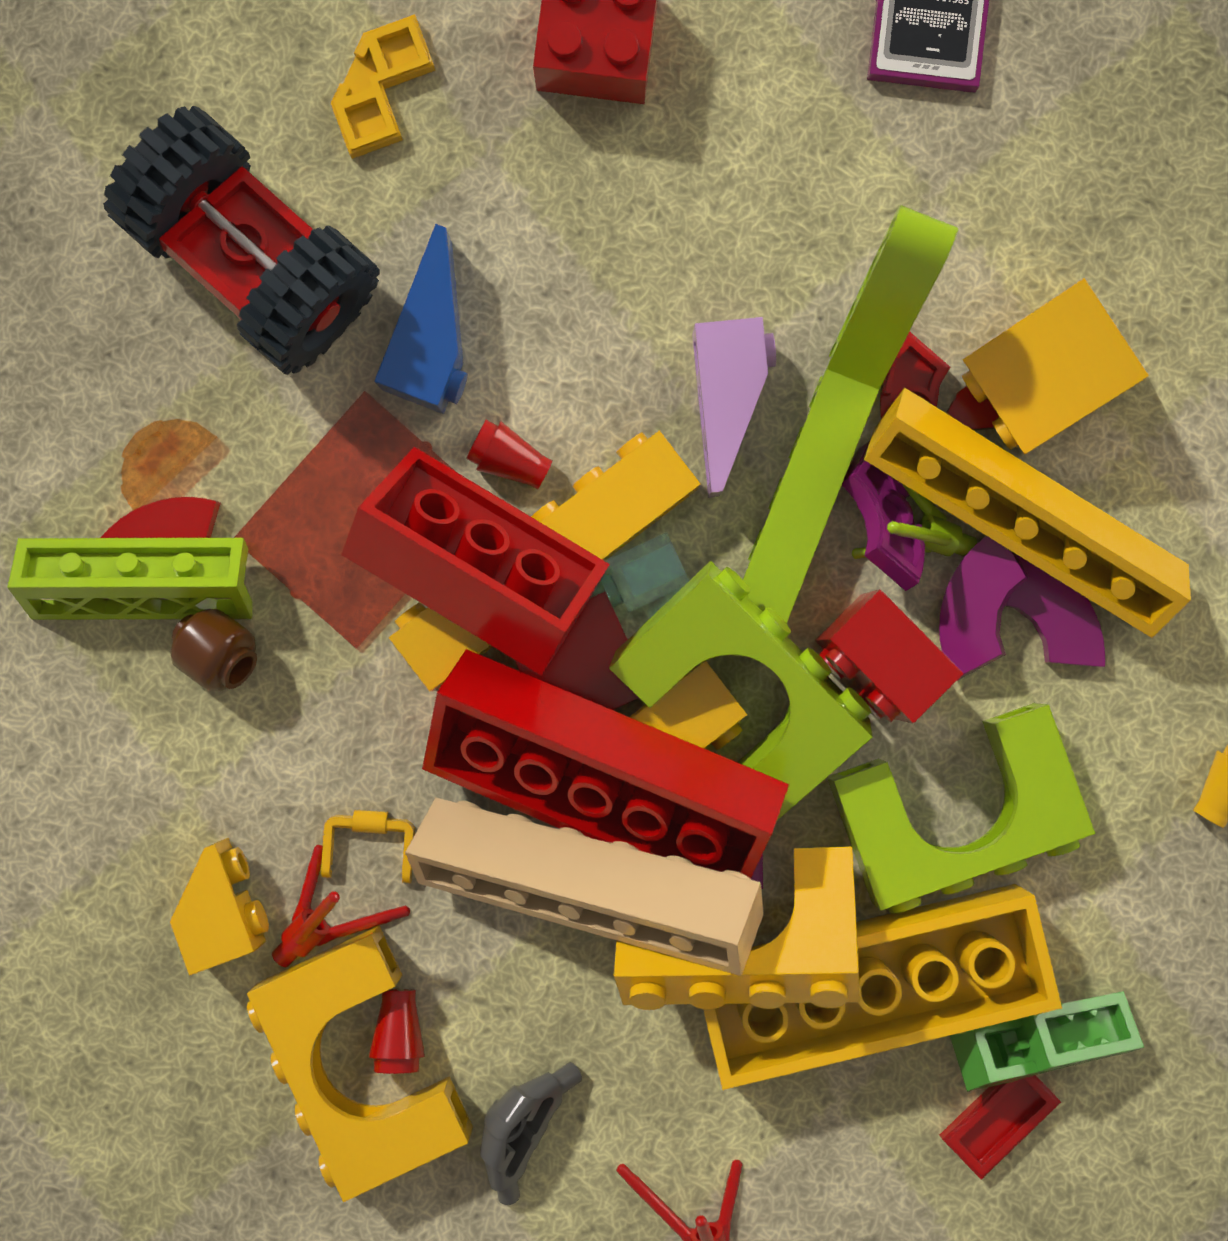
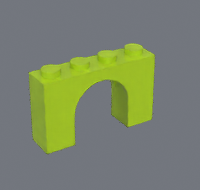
(718, 619)
(1038, 816)

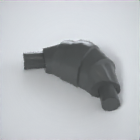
(517, 1125)

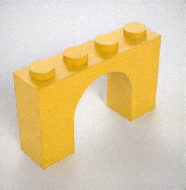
(805, 963)
(356, 1141)

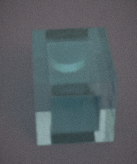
(644, 574)

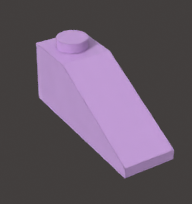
(730, 375)

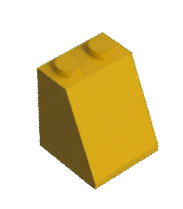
(1052, 368)

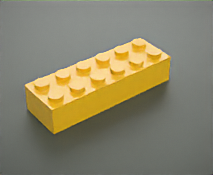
(919, 981)

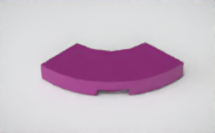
(881, 502)
(975, 605)
(1061, 619)

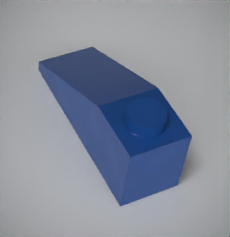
(426, 344)

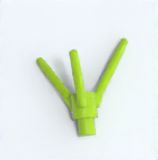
(936, 532)

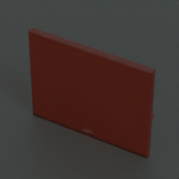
(310, 515)

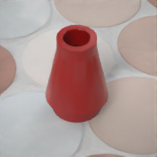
(507, 455)
(397, 1034)

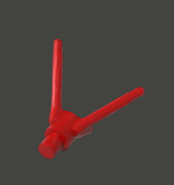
(310, 928)
(705, 1230)

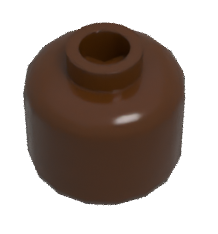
(213, 650)

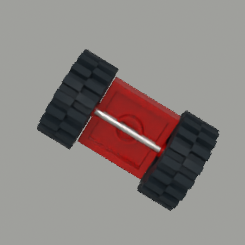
(194, 200)

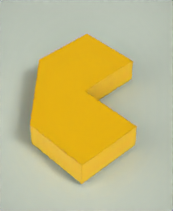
(381, 61)

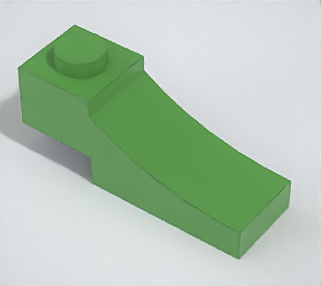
(1047, 1041)

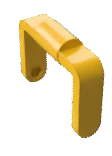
(366, 822)

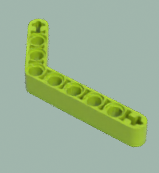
(841, 403)

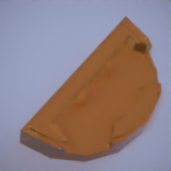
(158, 456)

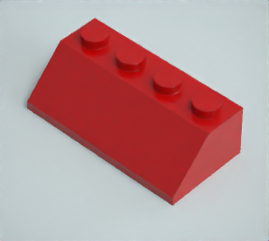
(474, 559)

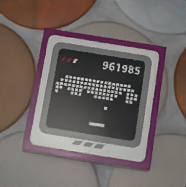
(929, 43)

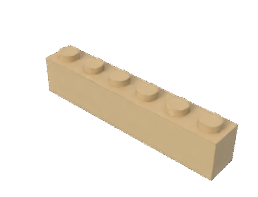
(589, 884)

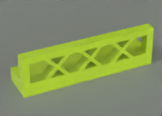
(131, 575)

